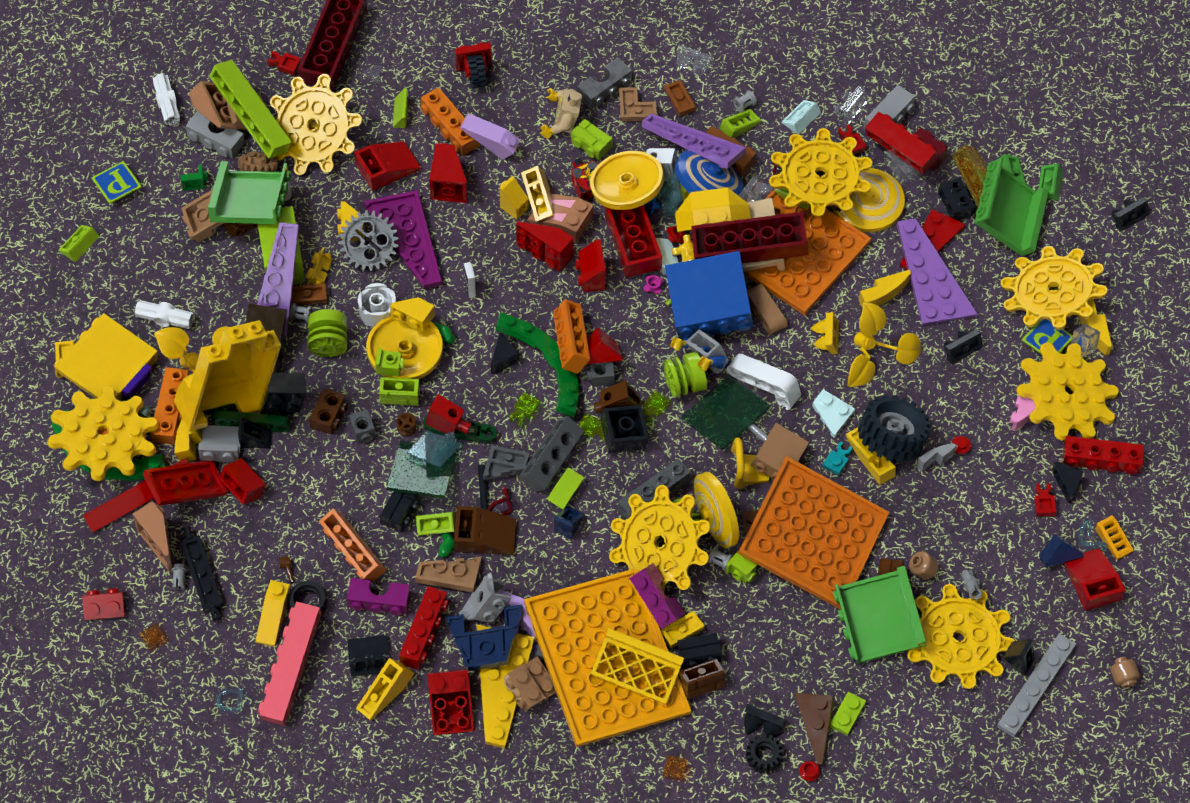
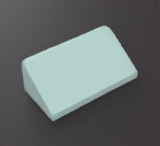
(802, 116)
(666, 251)

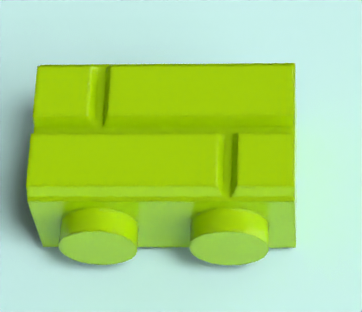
(591, 139)
(399, 391)

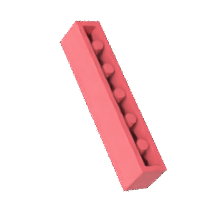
(290, 663)

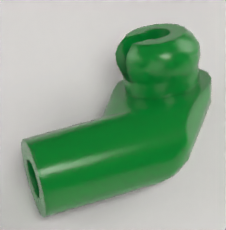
(446, 334)
(447, 545)

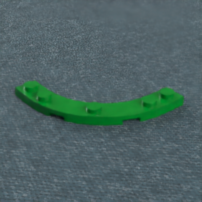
(567, 381)
(114, 473)

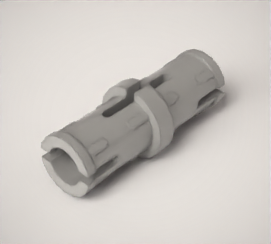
(971, 584)

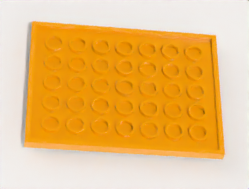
(570, 634)

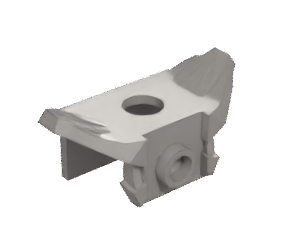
(491, 601)

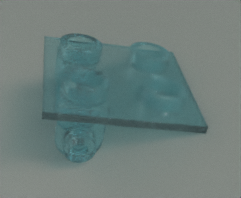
(671, 196)
(434, 448)

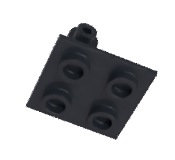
(367, 655)

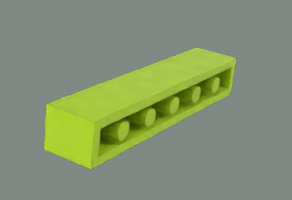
(250, 109)

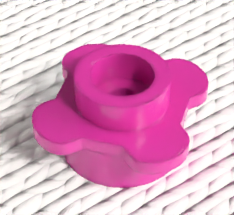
(653, 279)

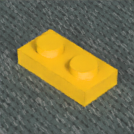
(682, 629)

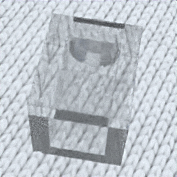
(1087, 338)

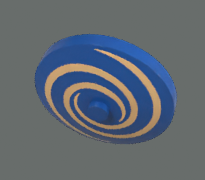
(701, 174)

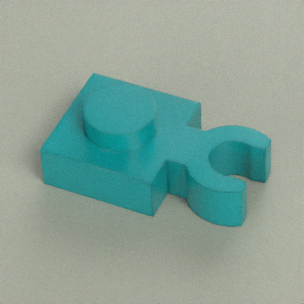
(837, 460)

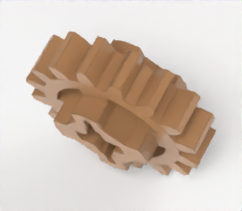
(257, 162)

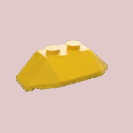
(711, 207)

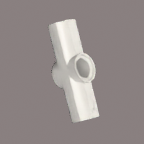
(166, 99)
(164, 314)

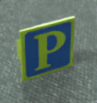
(116, 182)
(1045, 333)

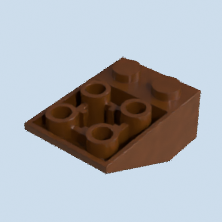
(483, 531)

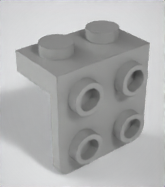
(219, 444)

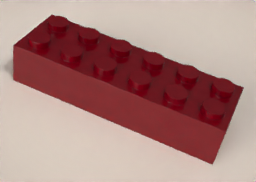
(332, 40)
(754, 238)

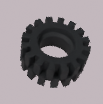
(764, 742)

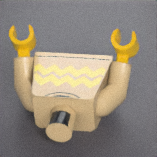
(566, 113)

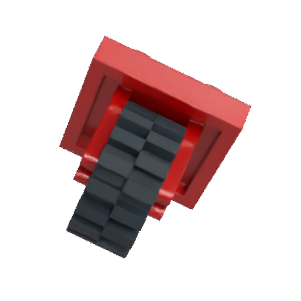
(474, 62)

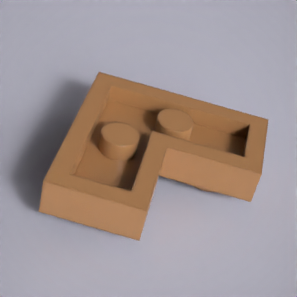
(632, 109)

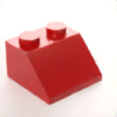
(591, 267)

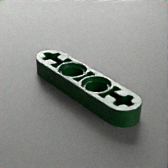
(271, 422)
(473, 437)

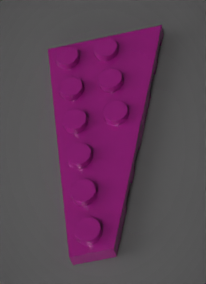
(414, 239)

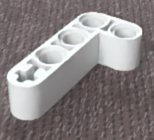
(766, 378)

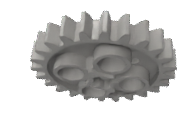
(357, 253)

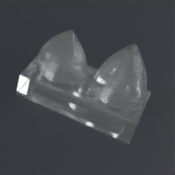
(701, 60)
(853, 104)
(755, 189)

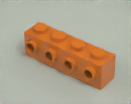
(448, 120)
(571, 336)
(166, 410)
(352, 545)

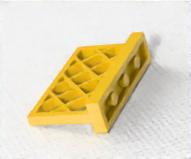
(647, 652)

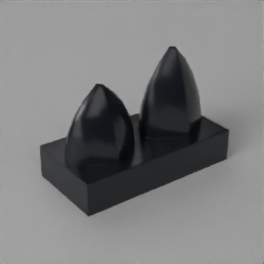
(1131, 213)
(966, 344)
(755, 716)

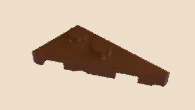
(817, 716)

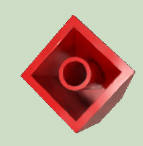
(447, 176)

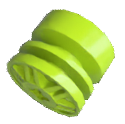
(327, 333)
(680, 376)

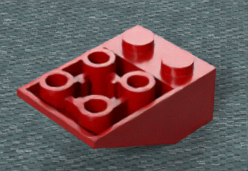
(385, 163)
(546, 243)
(1095, 580)
(450, 701)

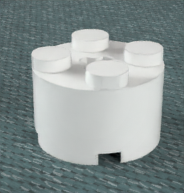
(375, 303)

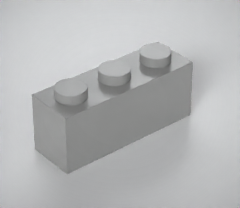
(895, 104)

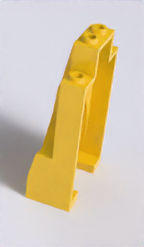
(229, 373)

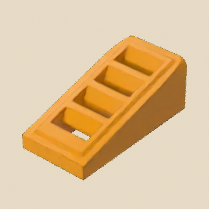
(1119, 534)

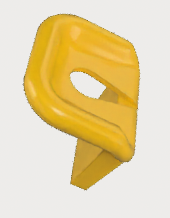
(745, 472)

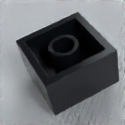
(285, 393)
(624, 428)

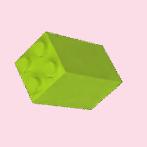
(267, 237)

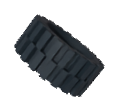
(894, 428)

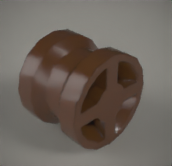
(404, 420)

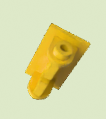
(320, 261)

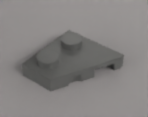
(504, 462)

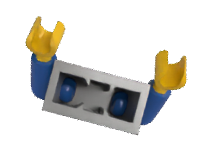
(710, 352)

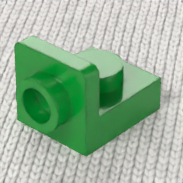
(194, 181)

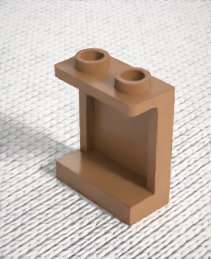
(775, 448)

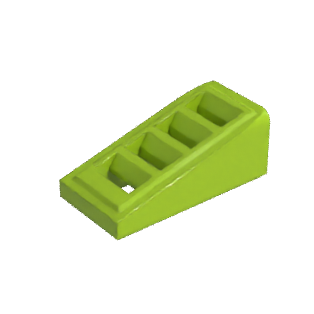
(728, 124)

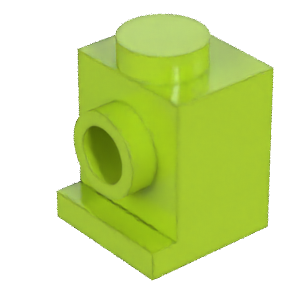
(389, 363)
(741, 568)

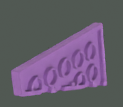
(933, 285)

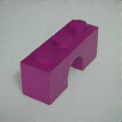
(648, 585)
(393, 601)

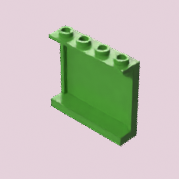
(248, 196)
(1011, 209)
(880, 616)

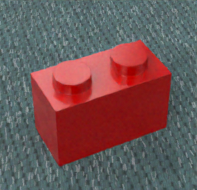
(242, 481)

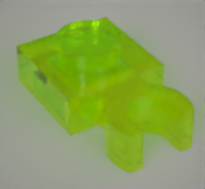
(655, 405)
(524, 407)
(591, 426)

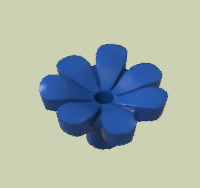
(651, 205)

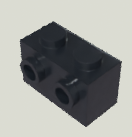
(956, 199)

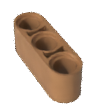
(766, 309)

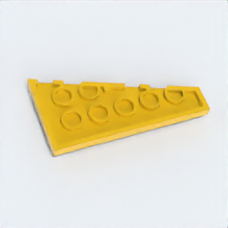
(497, 701)

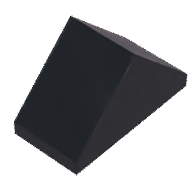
(504, 355)
(253, 435)
(1067, 479)
(1020, 655)

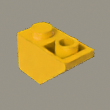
(513, 198)
(345, 214)
(414, 312)

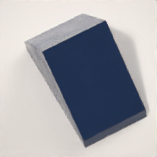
(568, 521)
(1059, 551)

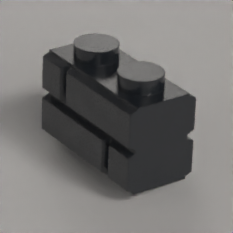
(399, 510)
(699, 650)

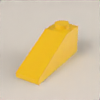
(538, 193)
(273, 613)
(385, 688)

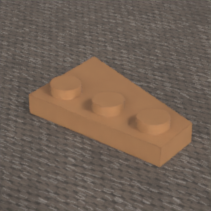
(454, 574)

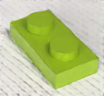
(847, 713)

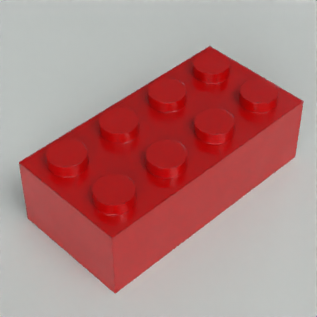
(634, 240)

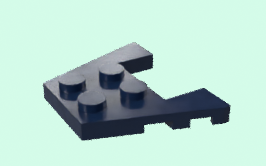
(488, 646)

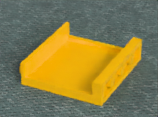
(105, 357)

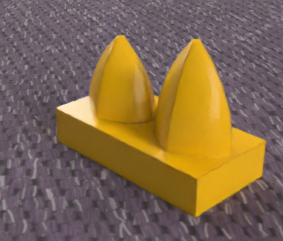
(830, 328)

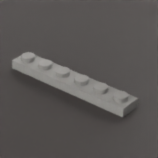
(1036, 685)

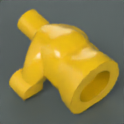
(685, 249)

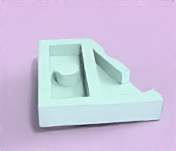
(832, 411)

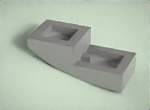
(938, 454)

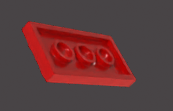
(185, 482)

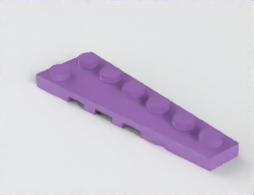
(706, 145)
(280, 271)

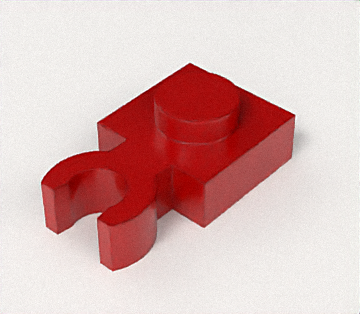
(286, 63)
(861, 146)
(1044, 502)

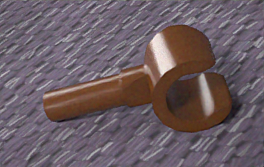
(286, 563)

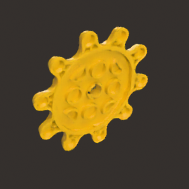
(331, 117)
(824, 155)
(1037, 277)
(1055, 404)
(99, 451)
(667, 520)
(980, 633)

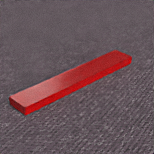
(120, 504)

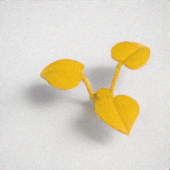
(872, 320)
(173, 343)

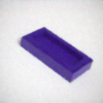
(137, 382)

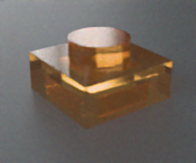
(152, 637)
(675, 768)

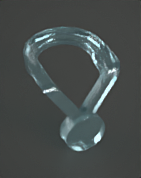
(1094, 543)
(239, 699)

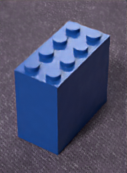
(709, 295)

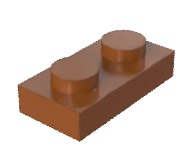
(679, 98)
(309, 294)

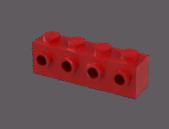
(901, 142)
(1103, 455)
(423, 628)

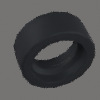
(308, 586)

